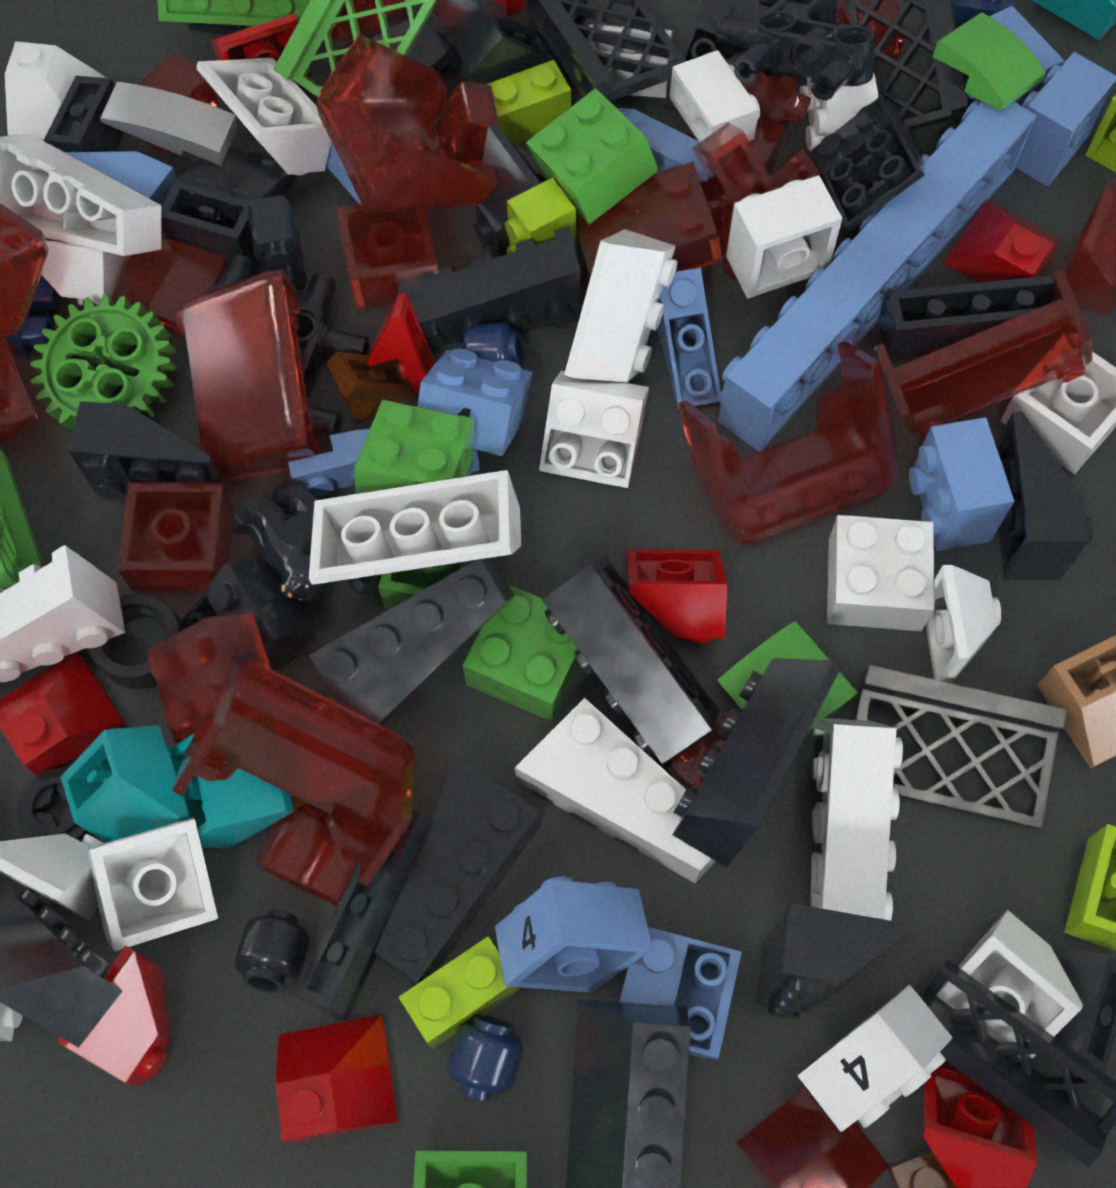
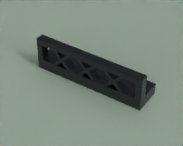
(356, 928)
(1014, 1078)

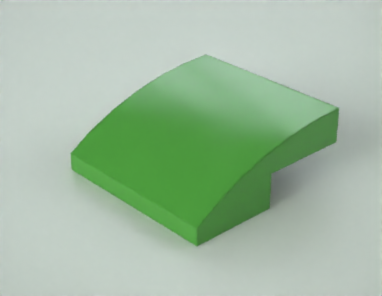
(994, 60)
(788, 643)

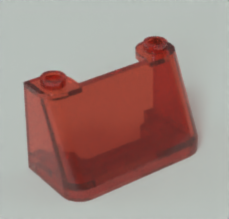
(382, 127)
(248, 375)

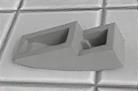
(171, 121)

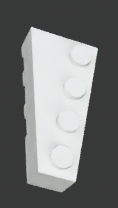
(75, 200)
(56, 613)
(614, 784)

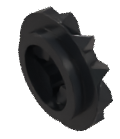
(39, 797)

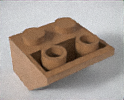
(1088, 692)

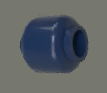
(494, 342)
(484, 1057)

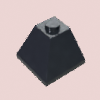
(513, 179)

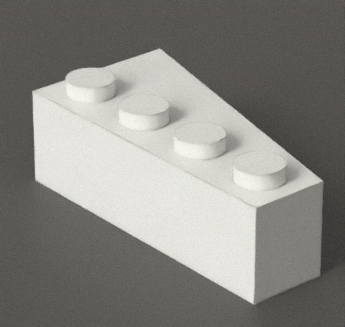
(855, 816)

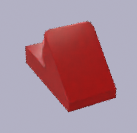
(403, 340)

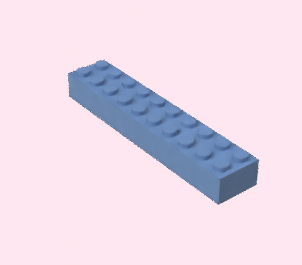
(886, 256)

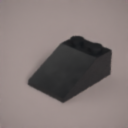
(1048, 516)

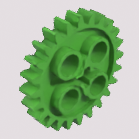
(116, 330)

